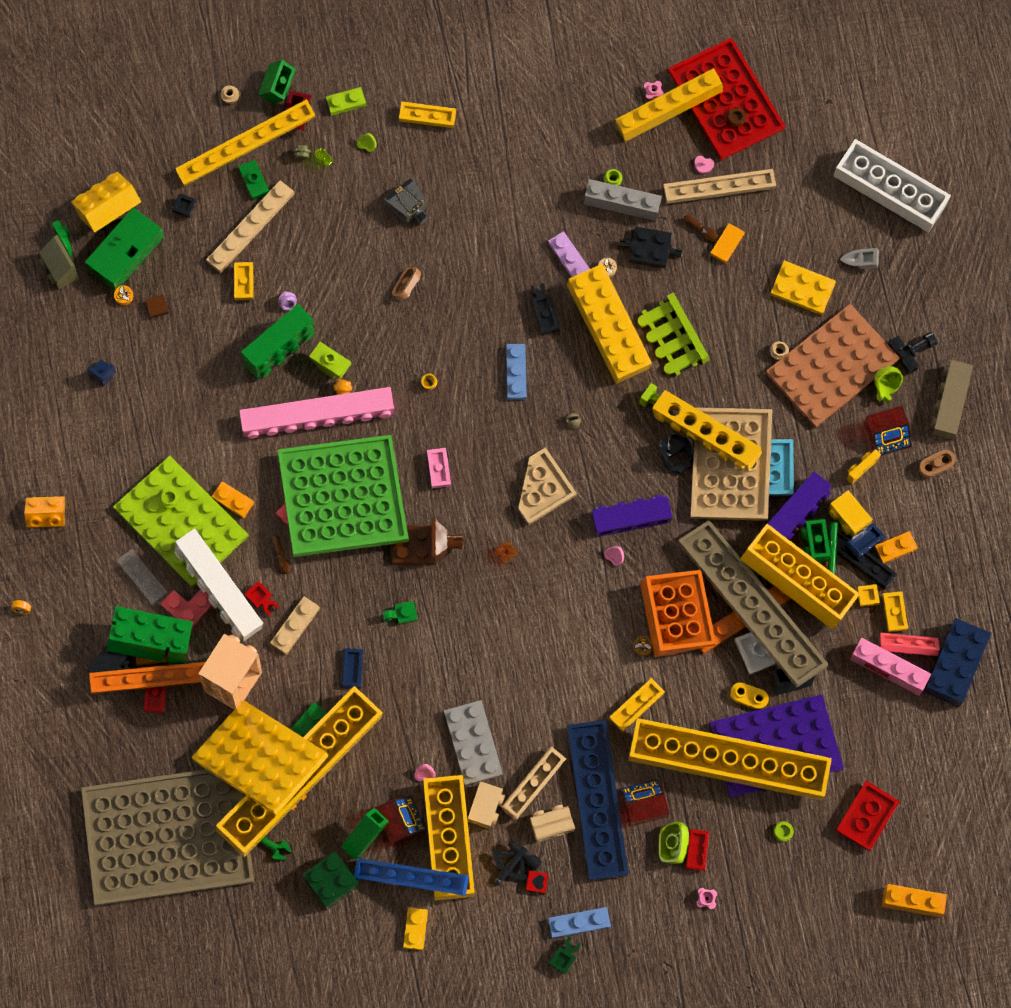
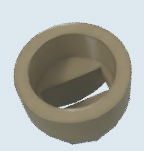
(574, 424)

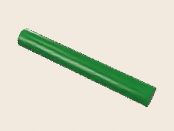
(832, 544)

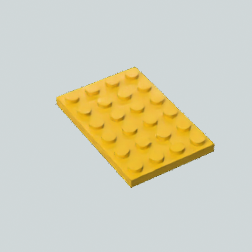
(260, 757)

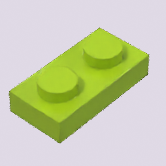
(345, 101)

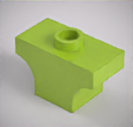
(329, 361)

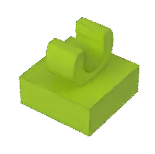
(649, 396)

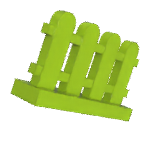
(678, 343)

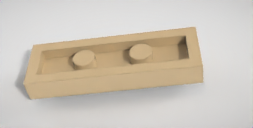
(295, 625)

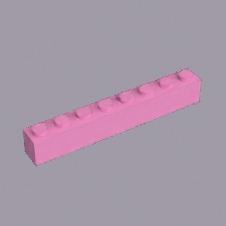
(317, 412)

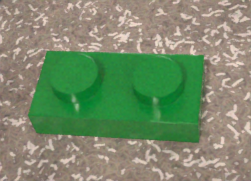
(309, 719)

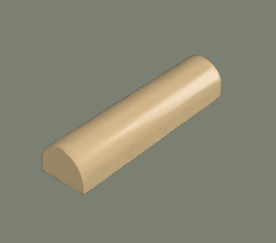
(533, 783)

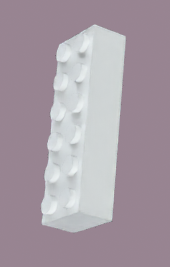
(891, 185)
(218, 585)

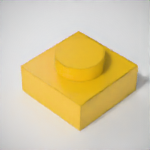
(868, 595)

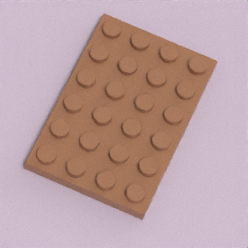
(832, 365)

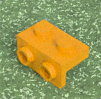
(45, 511)

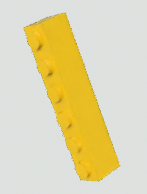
(669, 105)

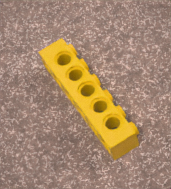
(668, 402)

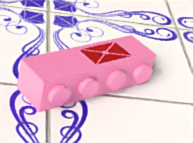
(890, 666)

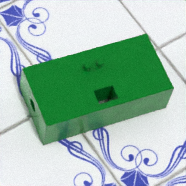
(124, 249)

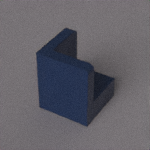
(102, 372)

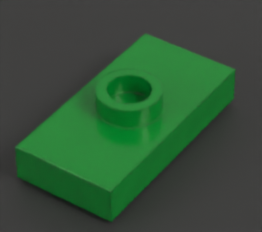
(253, 179)

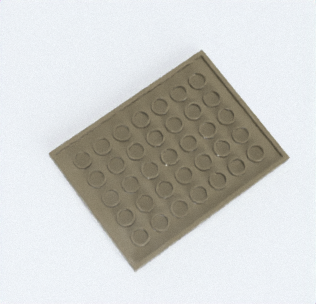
(161, 837)

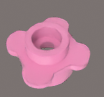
(653, 94)
(711, 894)

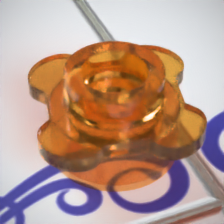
(507, 546)

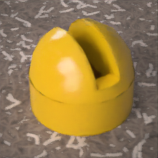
(425, 383)

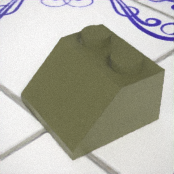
(59, 264)

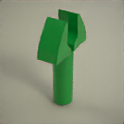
(274, 847)

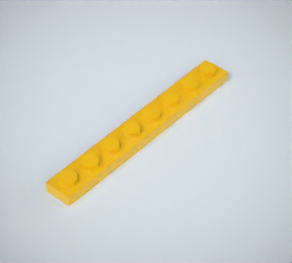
(245, 142)

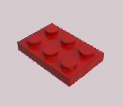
(867, 816)

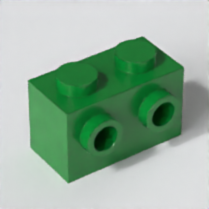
(276, 81)
(816, 540)

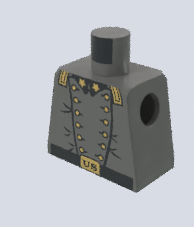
(407, 203)

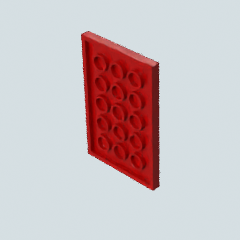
(739, 91)

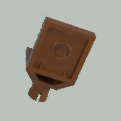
(425, 545)

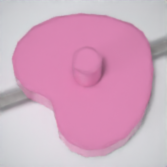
(703, 165)
(615, 555)
(424, 771)

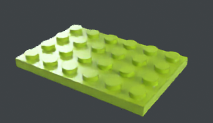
(165, 526)

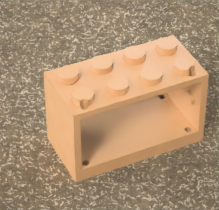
(230, 671)

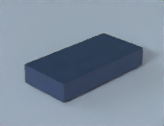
(865, 540)
(352, 668)

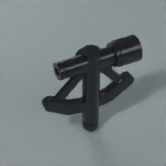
(520, 854)

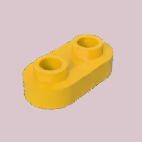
(749, 697)

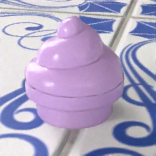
(287, 300)

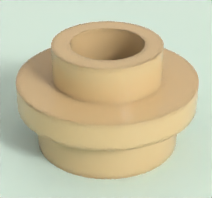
(230, 99)
(779, 345)

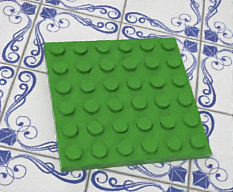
(342, 495)

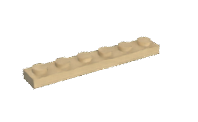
(719, 186)
(250, 226)

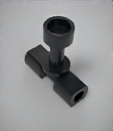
(907, 352)

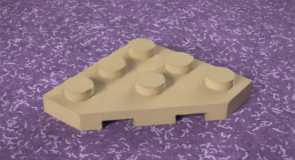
(543, 487)

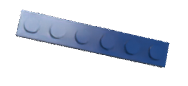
(411, 876)

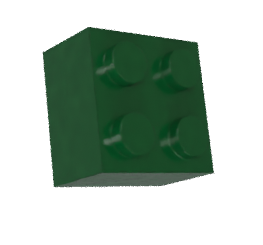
(330, 880)

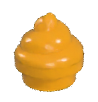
(342, 386)

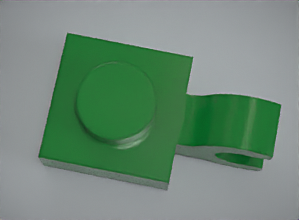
(403, 613)

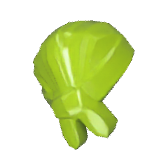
(887, 382)

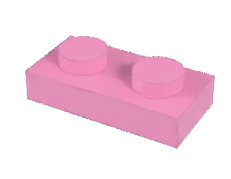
(438, 468)

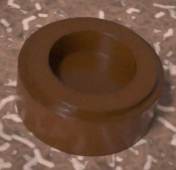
(736, 117)

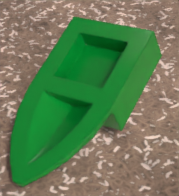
(62, 232)

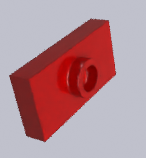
(697, 850)

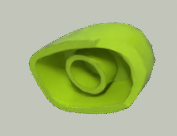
(673, 842)

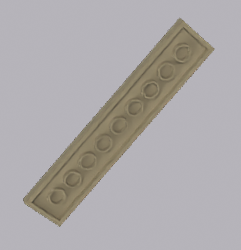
(753, 604)

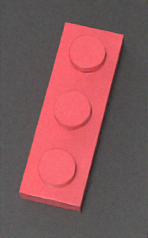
(909, 644)

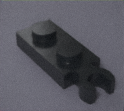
(544, 311)

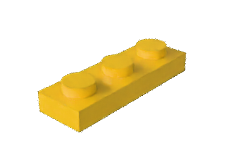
(427, 115)
(636, 705)

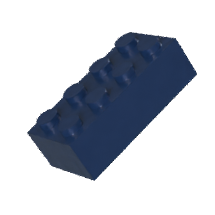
(957, 662)

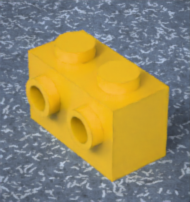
(849, 514)

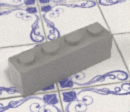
(622, 200)

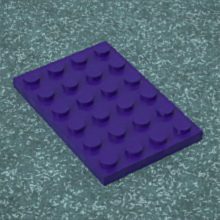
(792, 725)

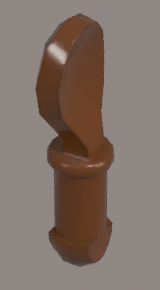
(708, 233)
(282, 564)

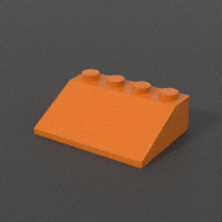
(677, 612)

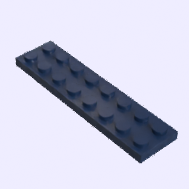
(597, 800)

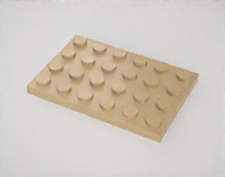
(722, 488)

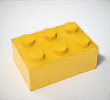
(106, 201)

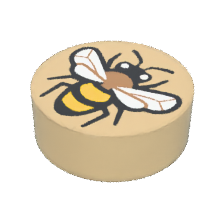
(609, 265)

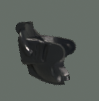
(674, 445)

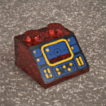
(888, 430)
(644, 802)
(403, 820)

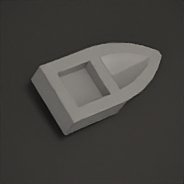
(863, 258)

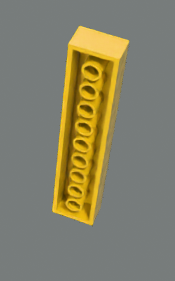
(336, 736)
(730, 759)

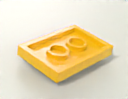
(803, 288)

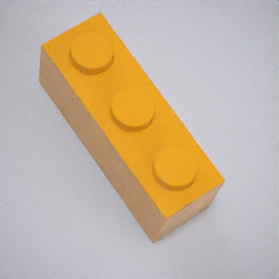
(914, 900)

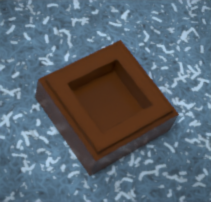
(157, 306)

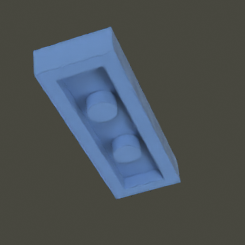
(516, 372)
(579, 922)

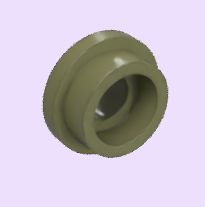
(301, 151)

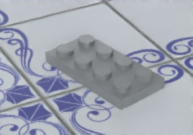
(473, 743)

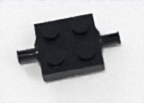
(650, 247)

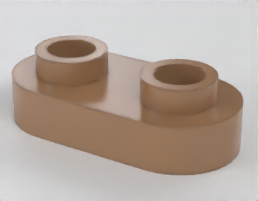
(406, 283)
(936, 464)

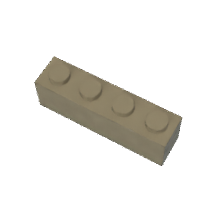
(952, 399)

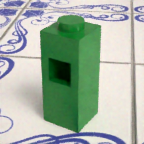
(364, 833)

